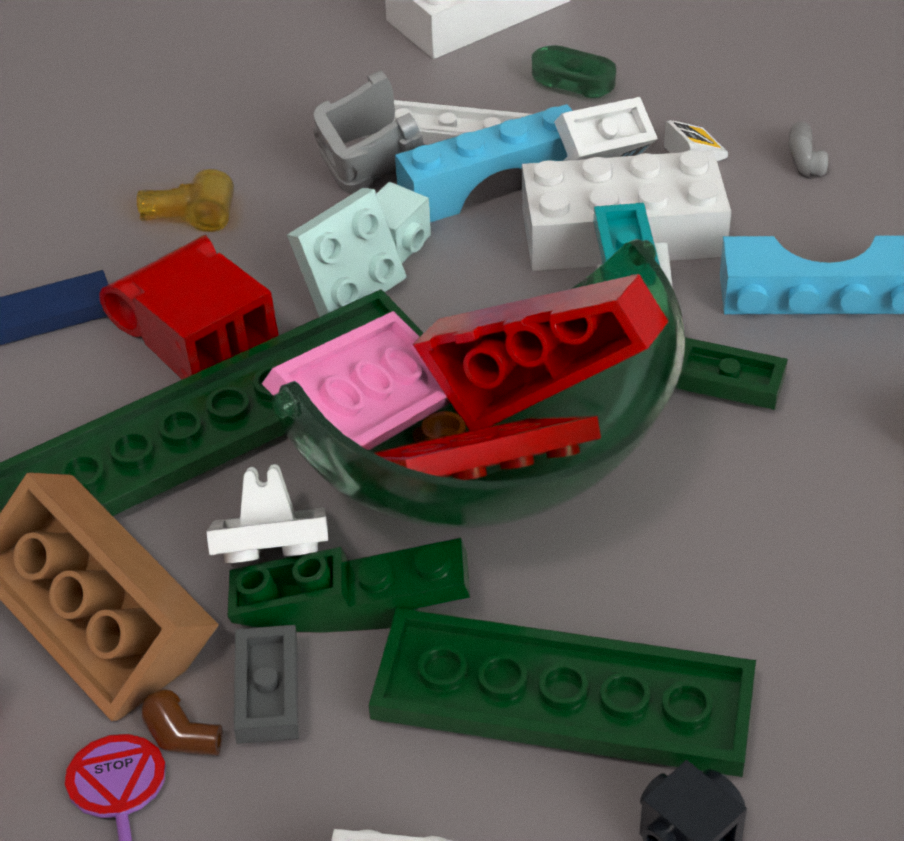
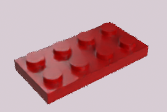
(507, 444)

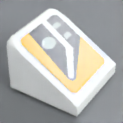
(685, 137)

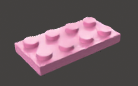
(366, 381)

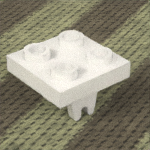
(267, 522)

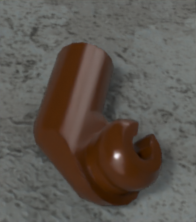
(173, 729)

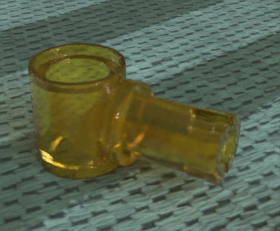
(202, 203)

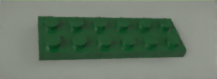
(565, 691)

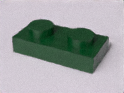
(732, 373)

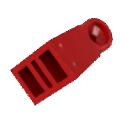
(192, 308)

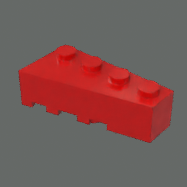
(535, 347)

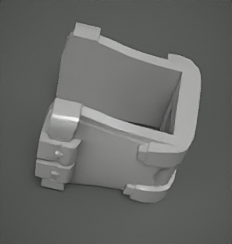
(358, 115)

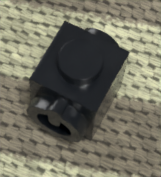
(692, 807)

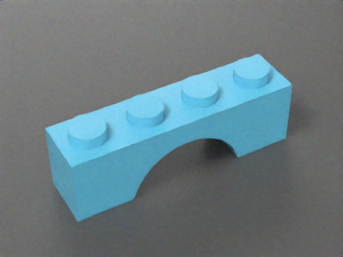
(455, 166)
(768, 279)

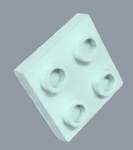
(347, 252)

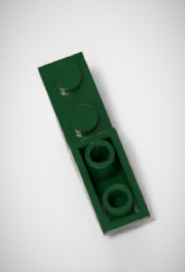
(338, 595)

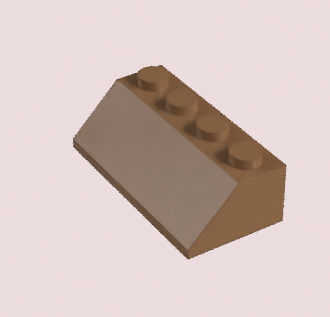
(95, 594)

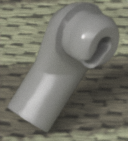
(806, 160)

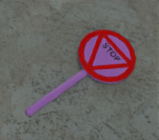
(115, 778)

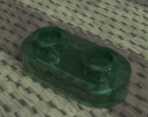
(574, 70)

